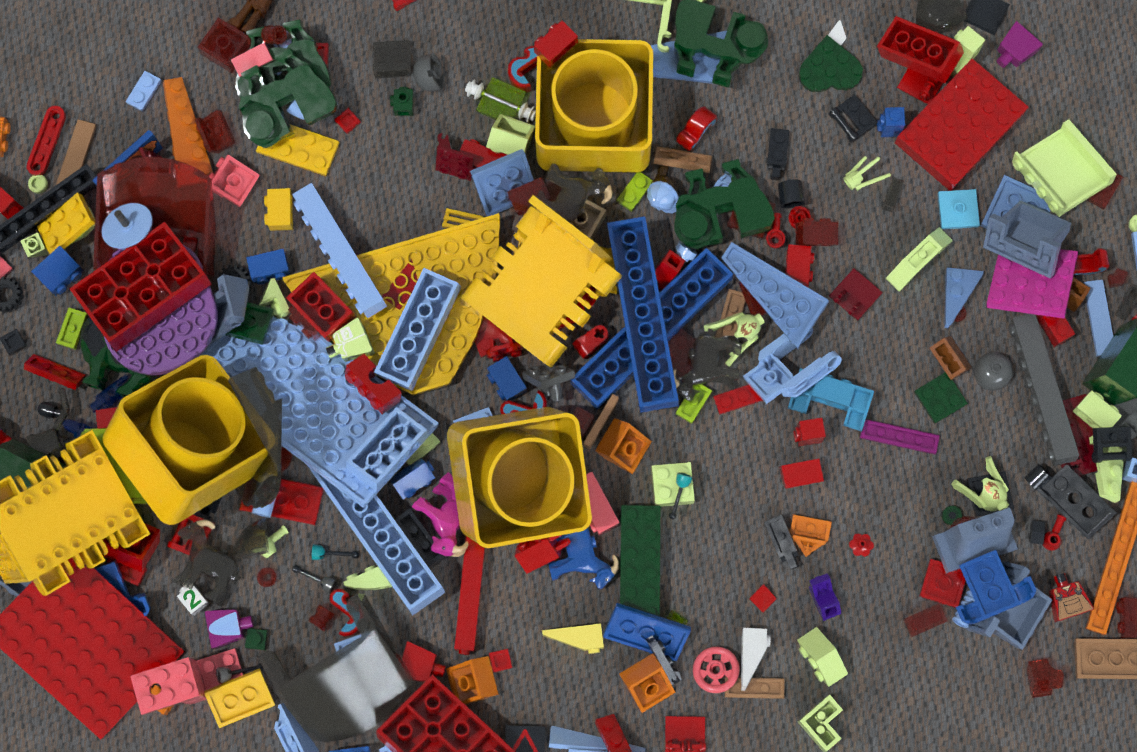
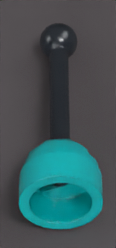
(683, 480)
(319, 552)

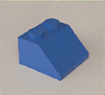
(58, 271)

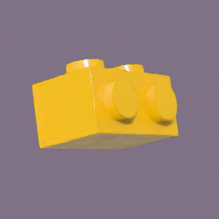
(279, 209)

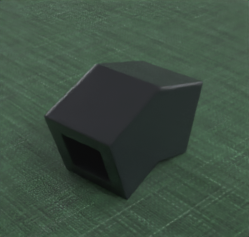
(1037, 532)

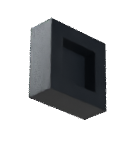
(13, 342)

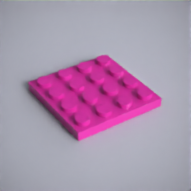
(1029, 292)

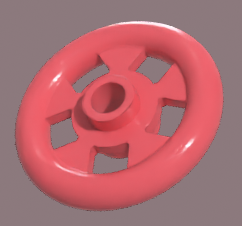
(715, 686)

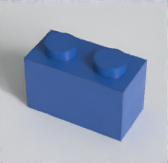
(268, 266)
(506, 379)

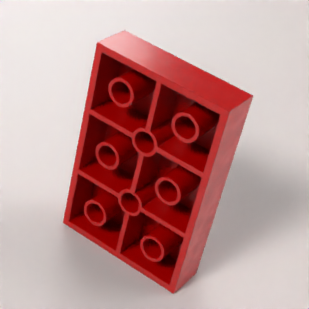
(961, 124)
(140, 286)
(437, 723)

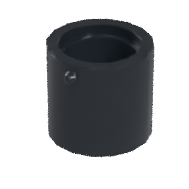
(791, 193)

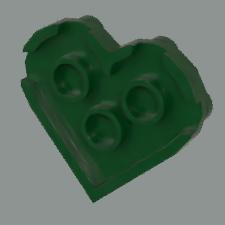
(830, 67)

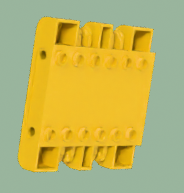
(543, 282)
(64, 516)

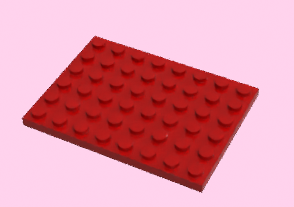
(84, 645)

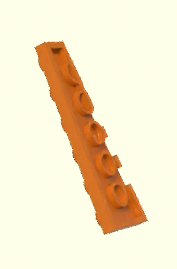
(186, 139)

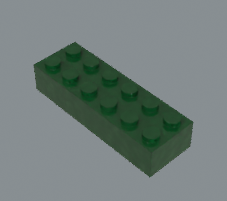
(640, 558)

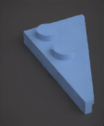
(958, 287)

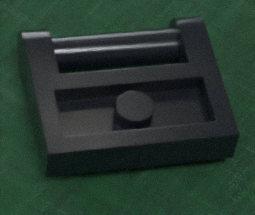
(858, 116)
(1112, 438)

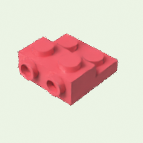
(233, 180)

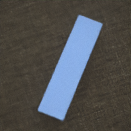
(1098, 315)

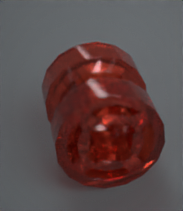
(274, 34)
(321, 617)

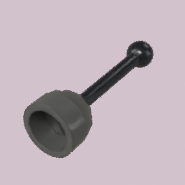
(327, 583)
(225, 674)

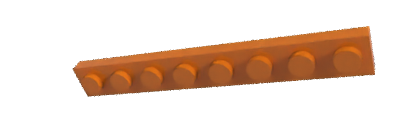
(1115, 564)

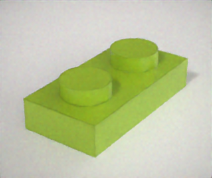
(634, 191)
(71, 328)
(690, 410)

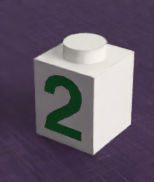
(193, 599)

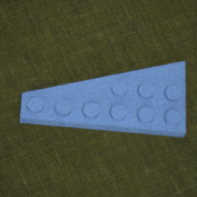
(666, 63)
(783, 298)

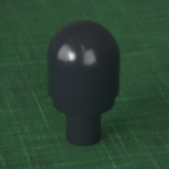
(48, 410)

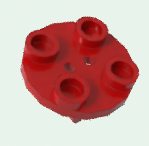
(501, 351)

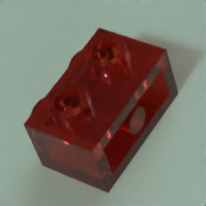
(816, 233)

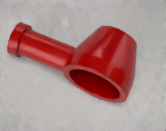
(775, 233)
(1047, 544)

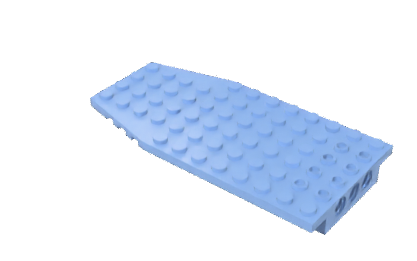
(324, 414)

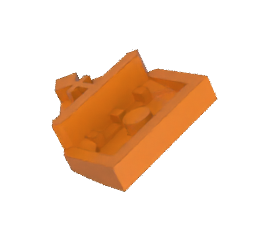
(809, 532)

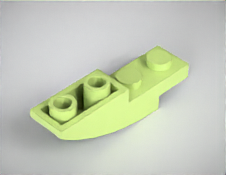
(370, 580)

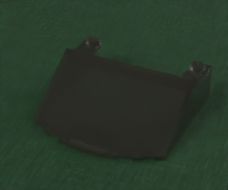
(267, 420)
(349, 688)

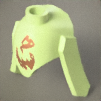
(748, 328)
(993, 493)

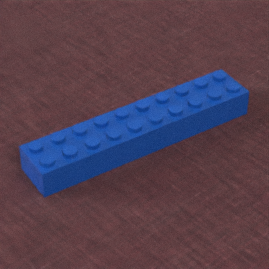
(679, 302)
(643, 315)

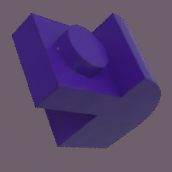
(824, 597)

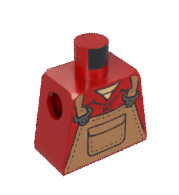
(1068, 599)

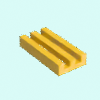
(457, 213)

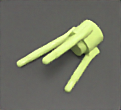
(853, 179)

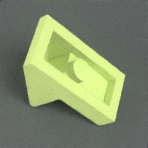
(274, 296)

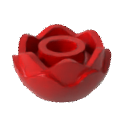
(798, 211)

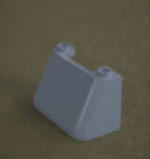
(230, 303)

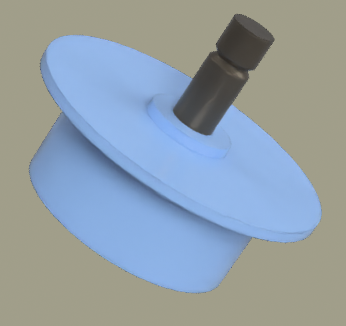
(127, 225)

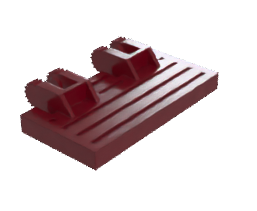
(1081, 433)

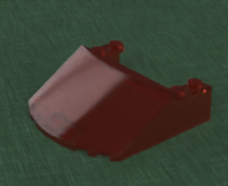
(172, 194)

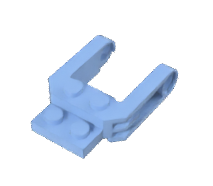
(774, 378)

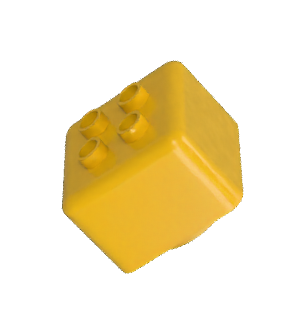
(596, 107)
(185, 440)
(519, 476)

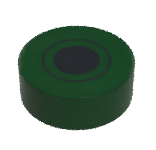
(950, 514)

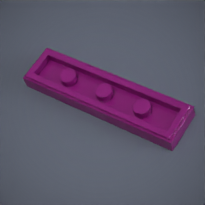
(900, 437)

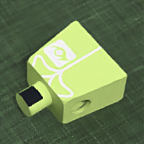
(351, 342)

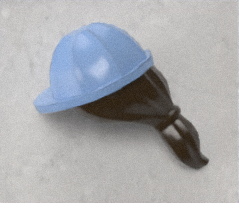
(662, 192)

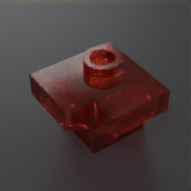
(1043, 678)

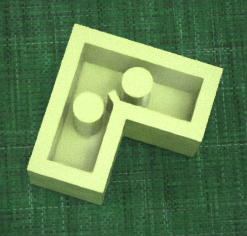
(971, 45)
(822, 657)
(817, 723)

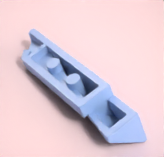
(292, 734)
(579, 742)

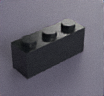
(419, 538)

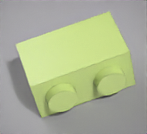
(1096, 411)

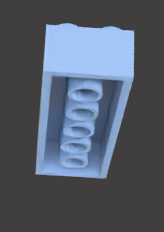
(417, 329)

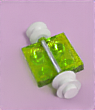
(500, 99)

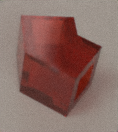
(1117, 278)

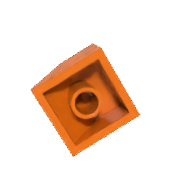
(623, 445)
(472, 680)
(647, 683)

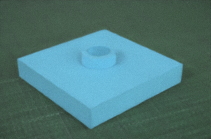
(958, 209)

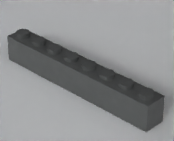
(1043, 389)

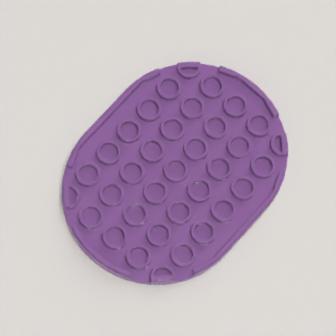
(173, 339)

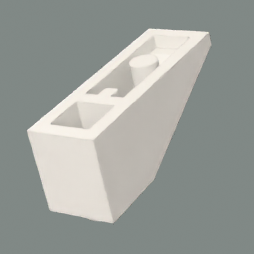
(752, 651)

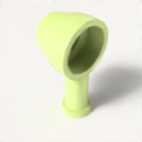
(273, 538)

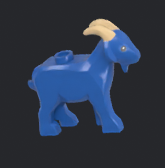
(582, 559)

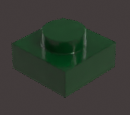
(256, 639)

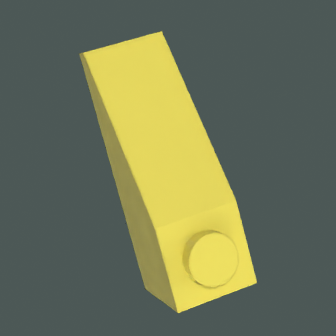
(584, 637)

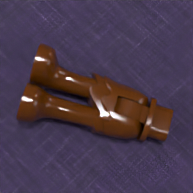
(260, 10)

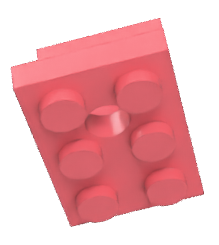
(182, 680)

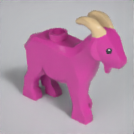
(444, 519)

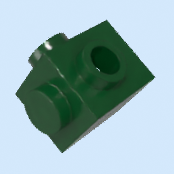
(402, 101)

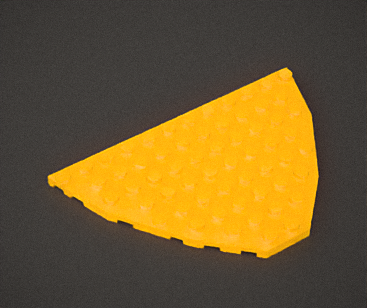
(455, 253)

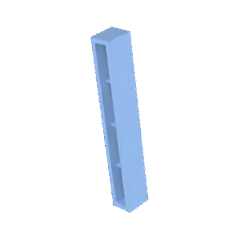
(339, 250)

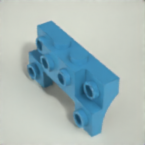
(839, 395)

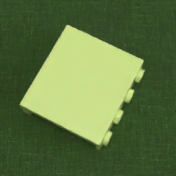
(1064, 169)

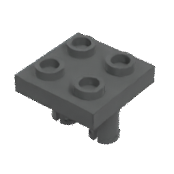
(549, 378)

